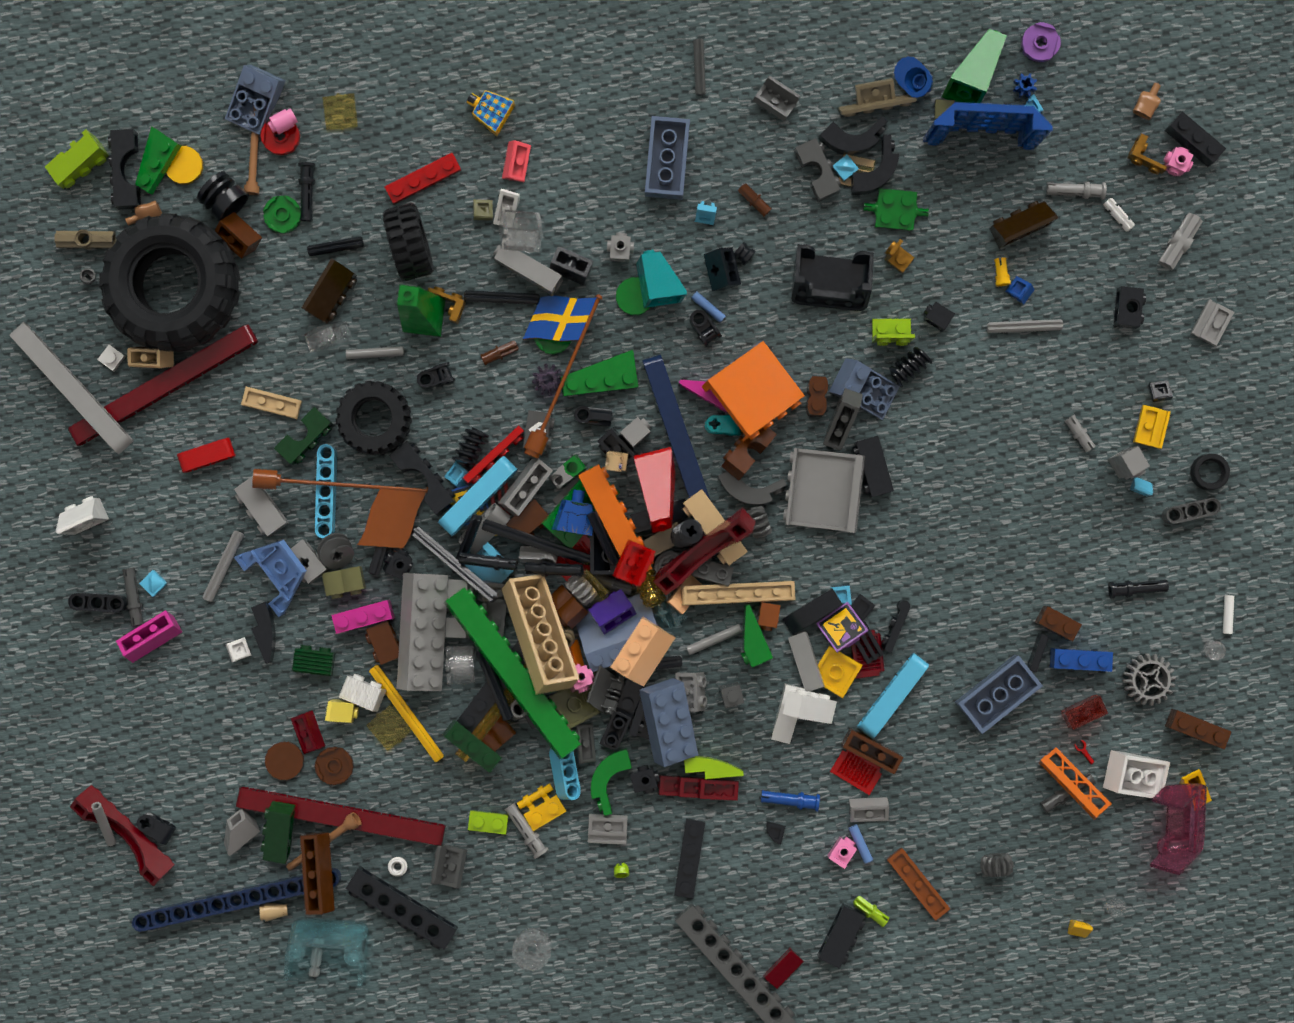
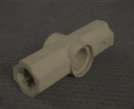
(73, 239)

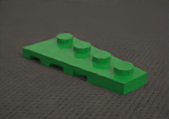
(605, 376)

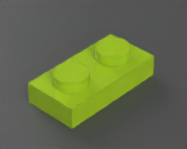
(488, 822)

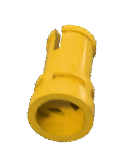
(1002, 277)

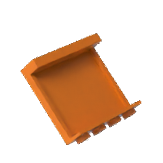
(755, 390)

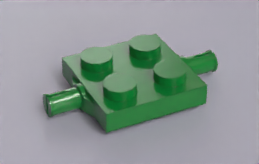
(895, 209)

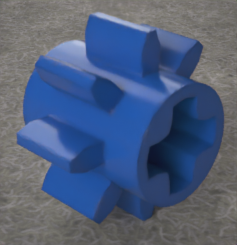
(1030, 85)

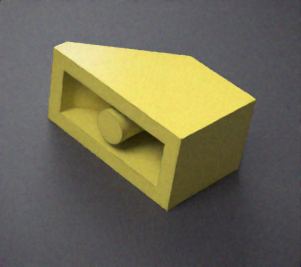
(341, 711)

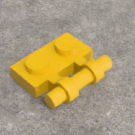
(544, 812)

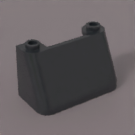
(832, 280)

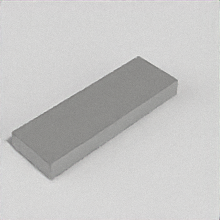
(806, 661)

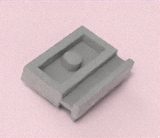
(1212, 322)
(607, 829)

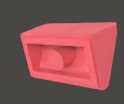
(516, 161)

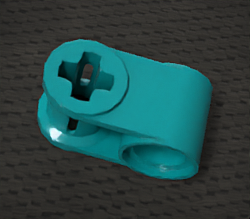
(726, 425)

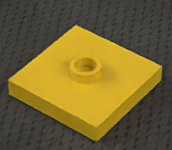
(838, 671)

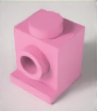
(835, 855)

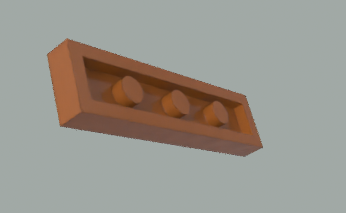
(918, 883)

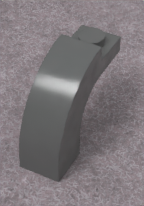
(749, 495)

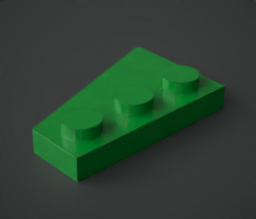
(156, 160)

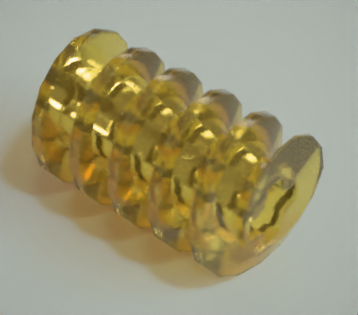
(649, 591)

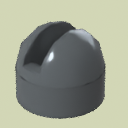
(90, 273)

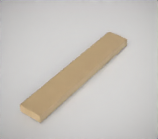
(738, 593)

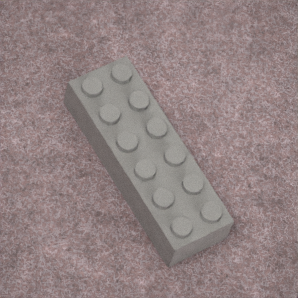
(422, 632)

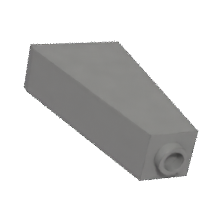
(529, 269)

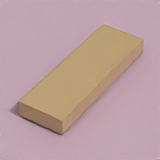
(271, 402)

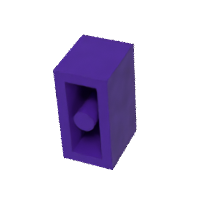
(612, 611)

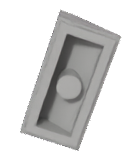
(869, 809)

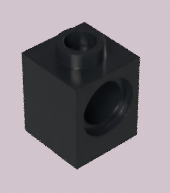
(938, 316)

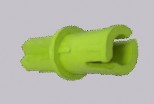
(871, 911)

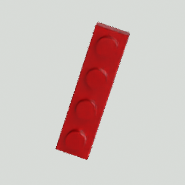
(422, 178)
(499, 451)

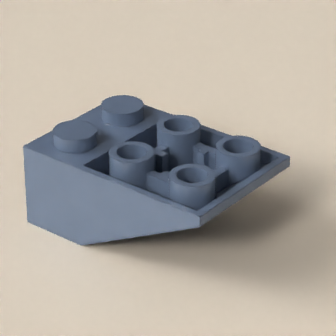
(258, 90)
(876, 389)

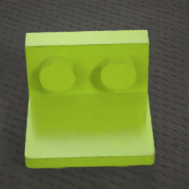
(892, 330)

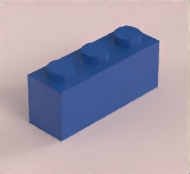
(1081, 659)

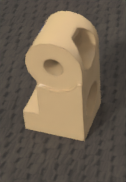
(616, 461)

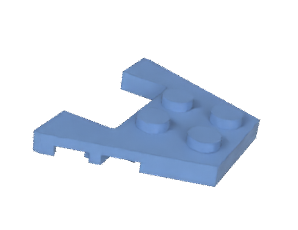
(281, 568)

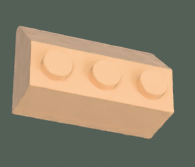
(642, 652)

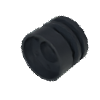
(222, 196)

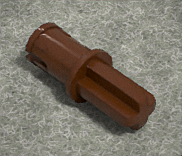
(754, 200)
(499, 352)

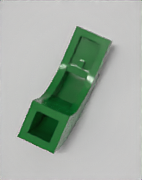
(609, 766)

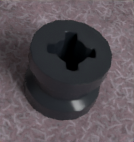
(744, 253)

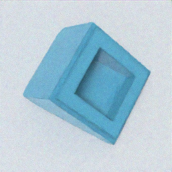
(456, 474)
(1141, 487)

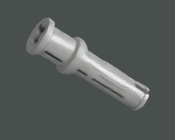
(1086, 190)
(531, 838)

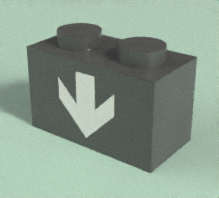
(534, 421)

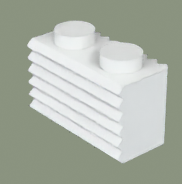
(362, 693)

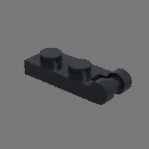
(896, 624)

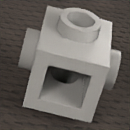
(616, 253)

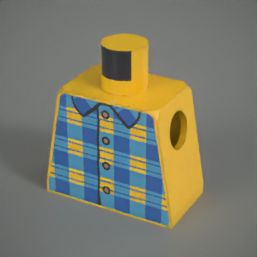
(491, 110)

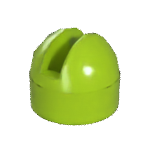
(621, 871)

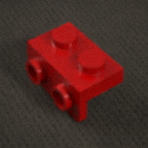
(634, 563)

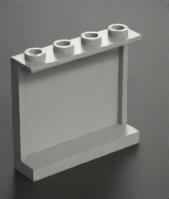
(824, 490)

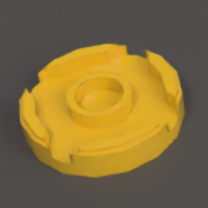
(186, 166)

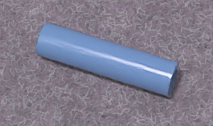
(708, 307)
(860, 843)

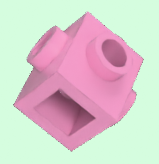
(1172, 162)
(587, 674)

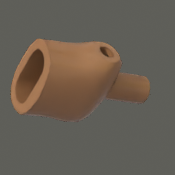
(1148, 103)
(149, 209)

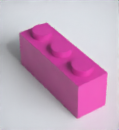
(363, 616)
(149, 636)

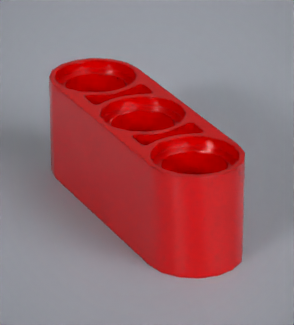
(206, 454)

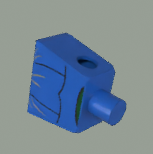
(573, 515)

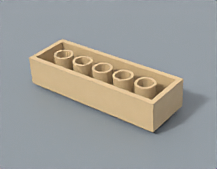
(540, 634)

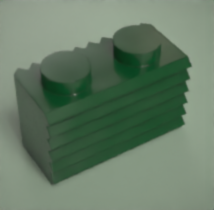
(313, 661)

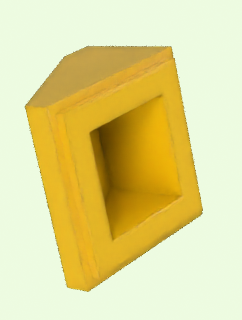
(1079, 928)

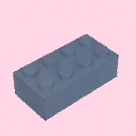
(667, 157)
(998, 694)
(668, 722)

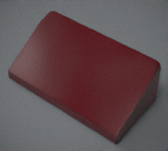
(308, 732)
(783, 968)

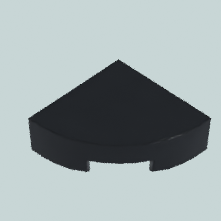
(775, 831)

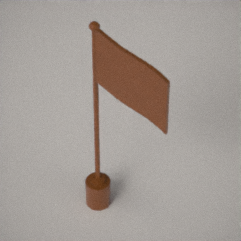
(389, 517)

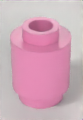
(282, 121)

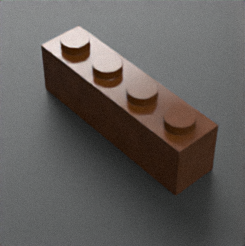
(317, 873)

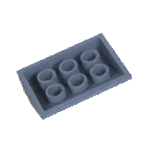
(603, 649)

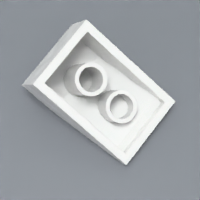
(81, 517)
(1135, 774)

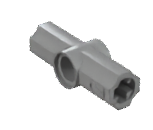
(1180, 241)

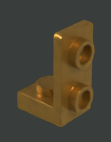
(1138, 159)
(898, 256)
(455, 310)

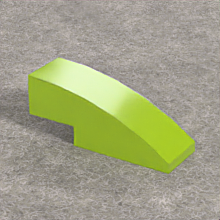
(711, 767)

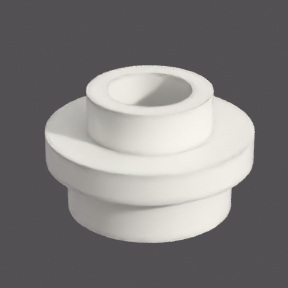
(395, 872)

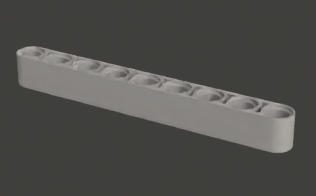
(71, 388)

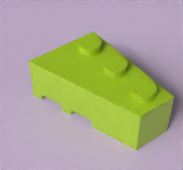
(77, 160)

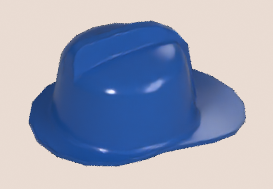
(913, 77)

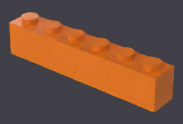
(609, 509)

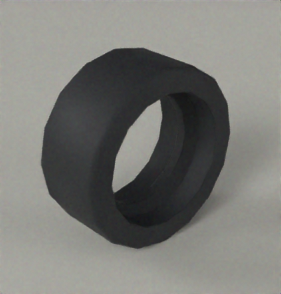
(1225, 471)

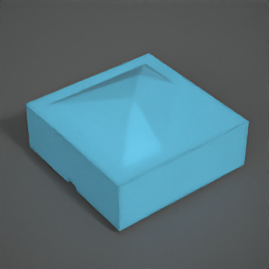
(845, 167)
(153, 583)

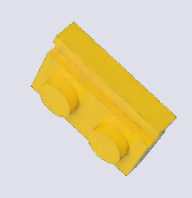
(1151, 426)

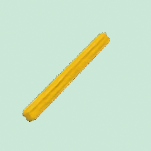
(407, 713)

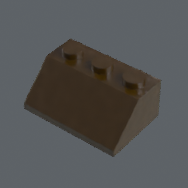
(1022, 223)
(330, 292)

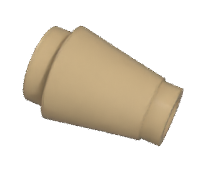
(272, 911)

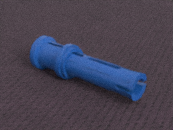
(800, 800)

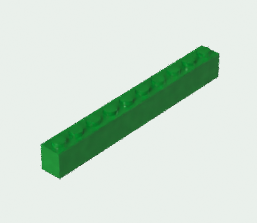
(512, 673)

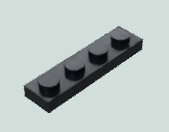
(689, 858)

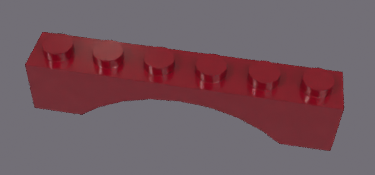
(724, 535)
(151, 861)

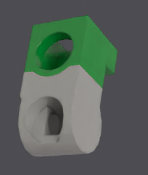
(567, 472)

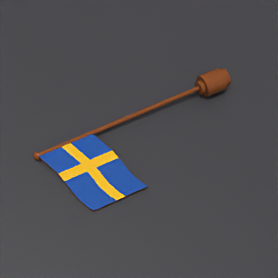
(558, 320)

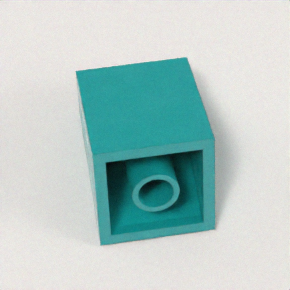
(658, 281)

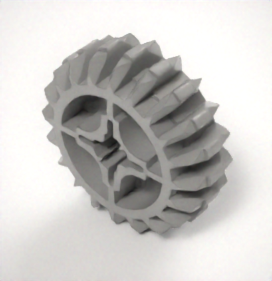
(1153, 673)

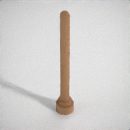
(251, 185)
(351, 821)

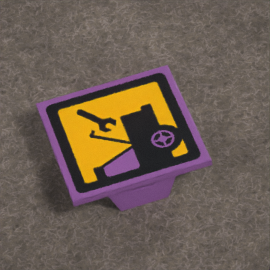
(842, 627)

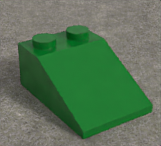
(753, 643)

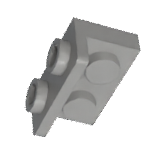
(695, 690)

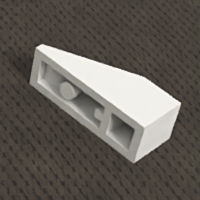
(784, 723)

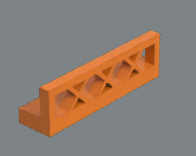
(1071, 786)

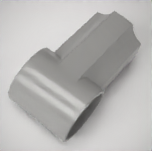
(535, 555)

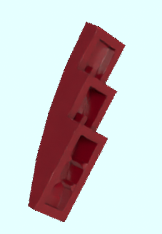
(698, 787)

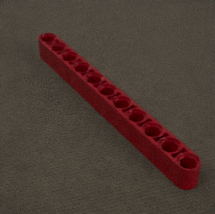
(170, 380)
(335, 815)

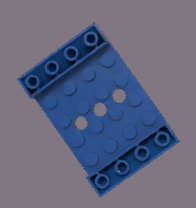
(1026, 120)

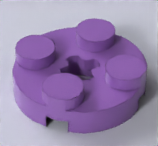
(1049, 36)

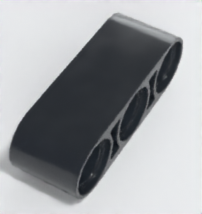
(89, 602)

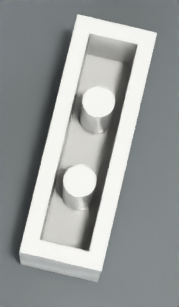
(810, 706)

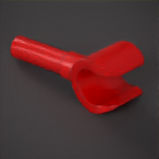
(1084, 752)

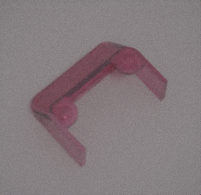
(1183, 826)

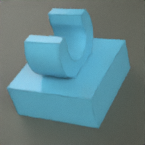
(705, 213)

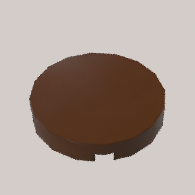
(284, 760)
(338, 761)

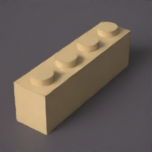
(707, 515)

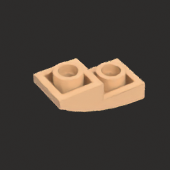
(676, 599)

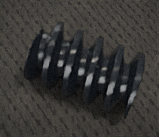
(909, 365)
(470, 447)
(686, 533)

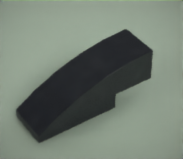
(812, 611)
(265, 631)

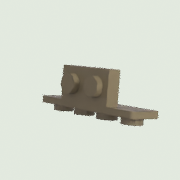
(875, 96)

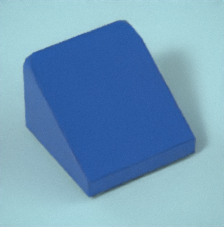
(1020, 289)

